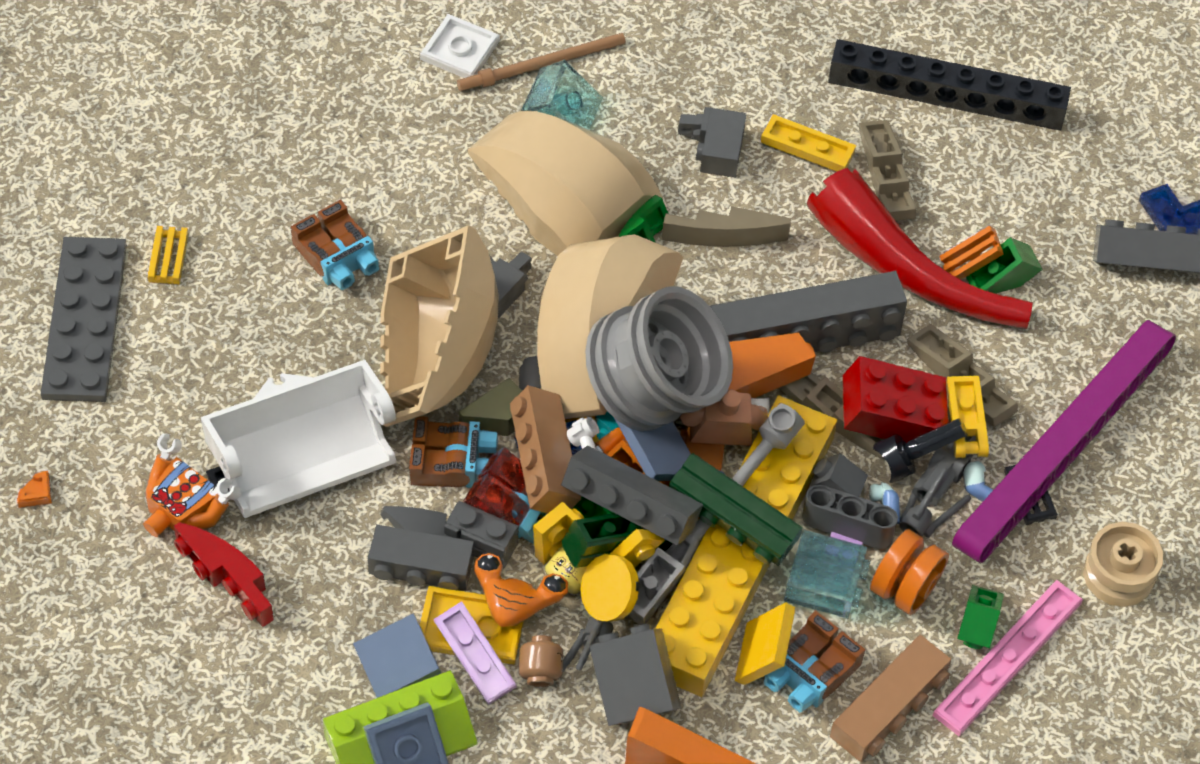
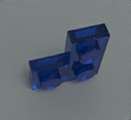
(1167, 210)

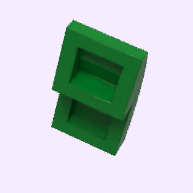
(647, 219)

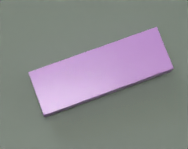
(475, 653)

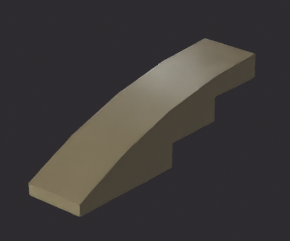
(886, 169)
(740, 228)
(951, 359)
(827, 399)

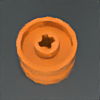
(909, 572)

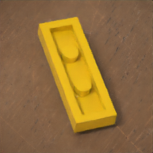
(808, 143)

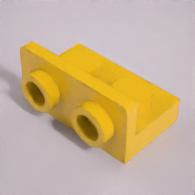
(551, 531)

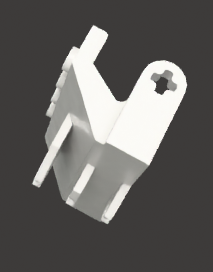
(302, 436)

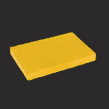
(438, 600)

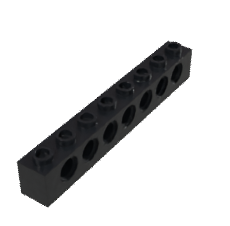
(949, 84)

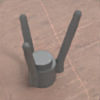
(919, 517)
(587, 637)

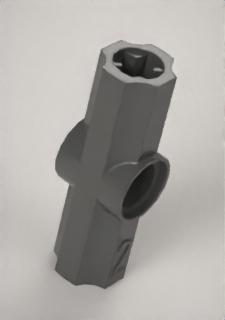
(942, 459)

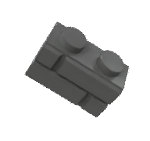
(486, 530)

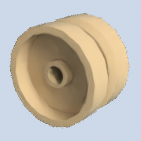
(1123, 564)

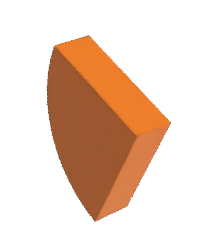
(35, 491)

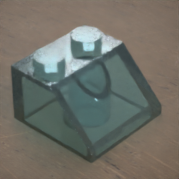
(563, 94)

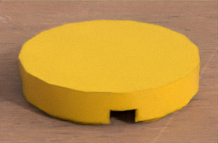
(609, 588)

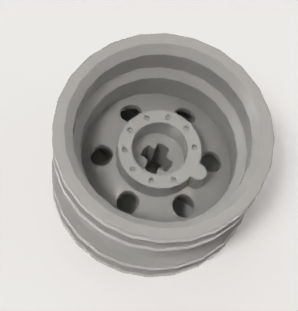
(659, 359)

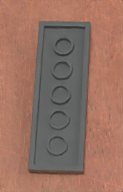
(84, 319)

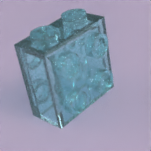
(827, 574)

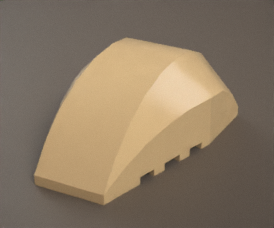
(562, 178)
(581, 289)
(437, 321)

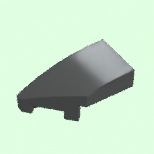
(415, 519)

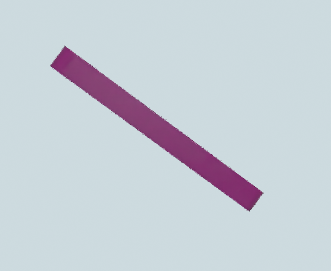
(1063, 442)

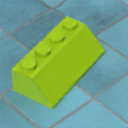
(346, 732)

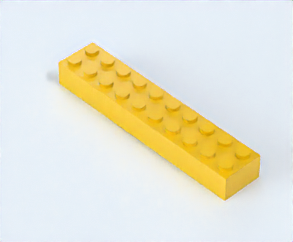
(726, 575)

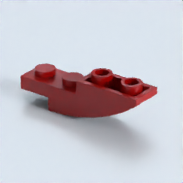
(225, 565)

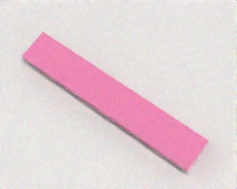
(1007, 658)

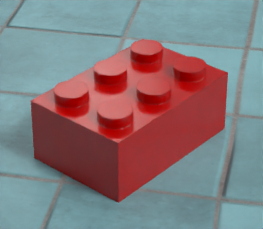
(892, 400)

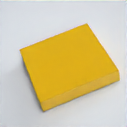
(765, 644)

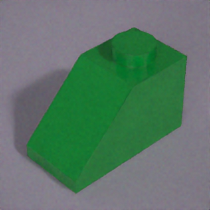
(1009, 270)
(980, 617)

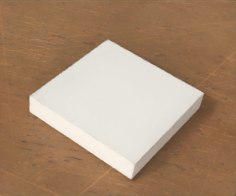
(459, 47)

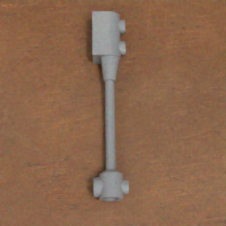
(667, 567)

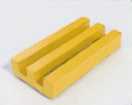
(170, 234)

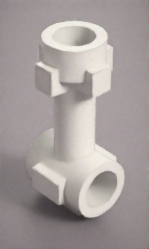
(582, 432)

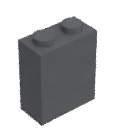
(634, 674)

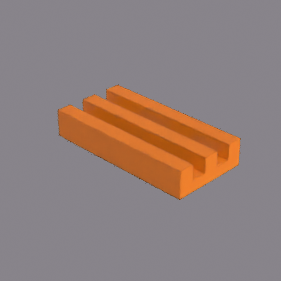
(970, 250)

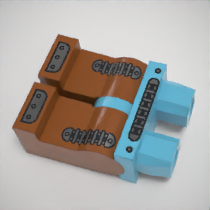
(335, 245)
(448, 452)
(816, 663)

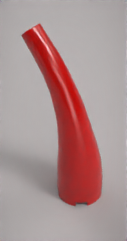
(870, 233)

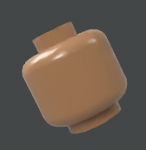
(541, 661)

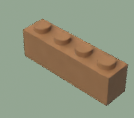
(543, 448)
(891, 698)

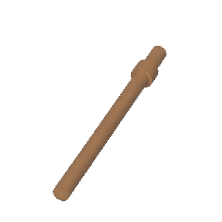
(488, 76)

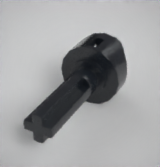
(901, 455)

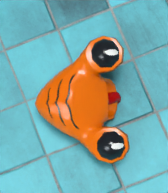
(513, 599)

